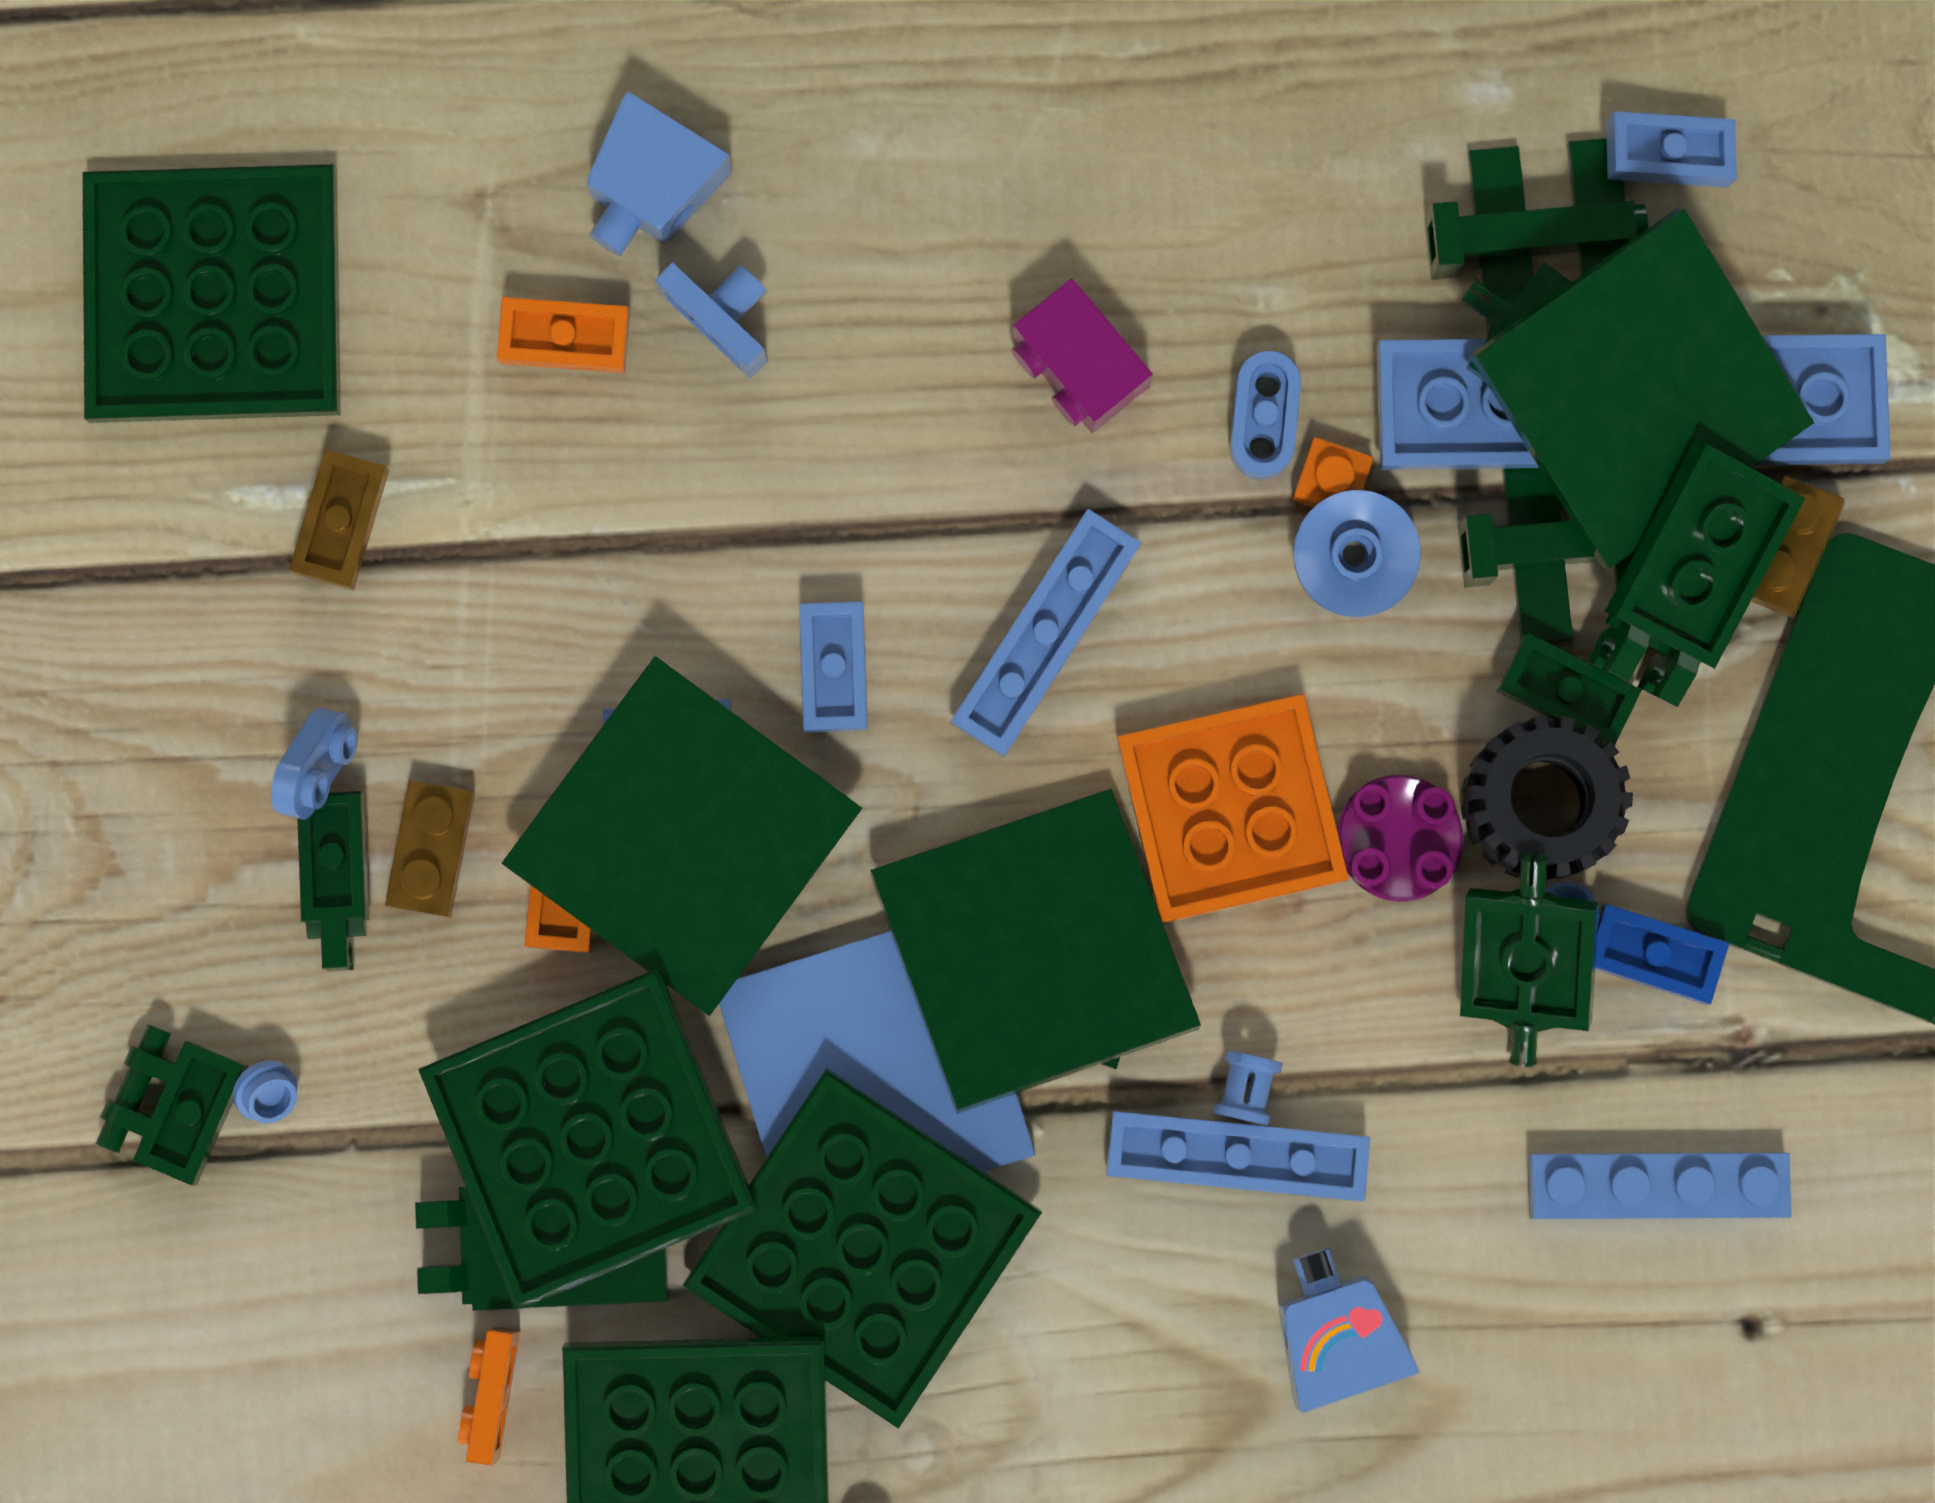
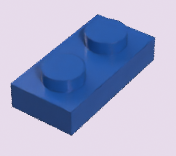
(1659, 954)

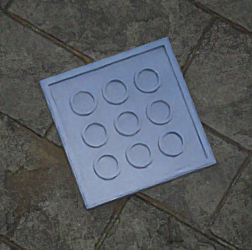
(862, 1022)

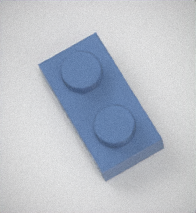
(1671, 149)
(833, 667)

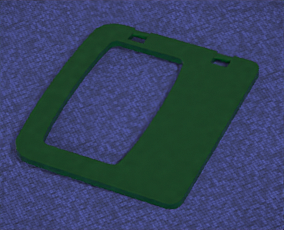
(1821, 775)

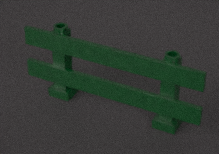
(1503, 241)

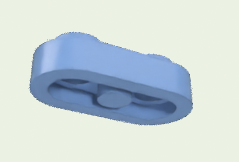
(1263, 416)
(312, 763)

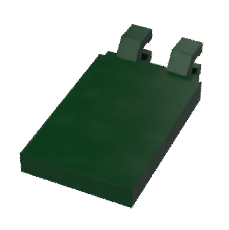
(1694, 571)
(483, 1284)

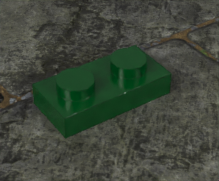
(1568, 687)

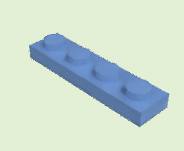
(1046, 633)
(1238, 1156)
(1659, 1185)

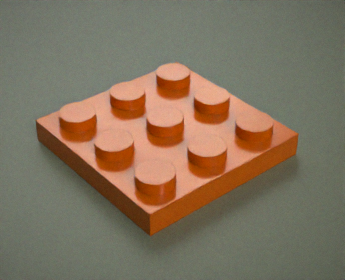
(1232, 808)

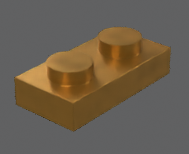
(339, 519)
(1801, 549)
(430, 848)

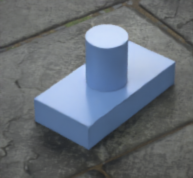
(718, 314)

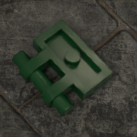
(189, 1110)

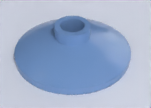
(1389, 547)

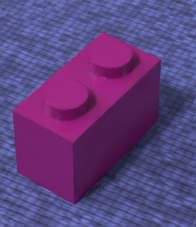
(1079, 357)

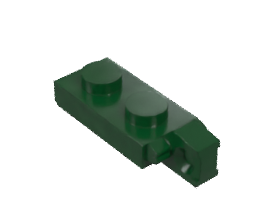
(335, 877)

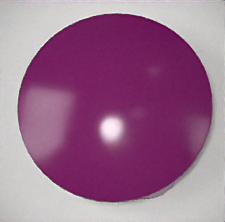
(1400, 837)

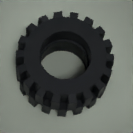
(1588, 765)

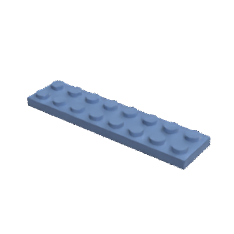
(1448, 418)

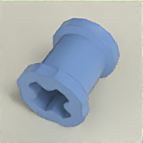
(1262, 1075)

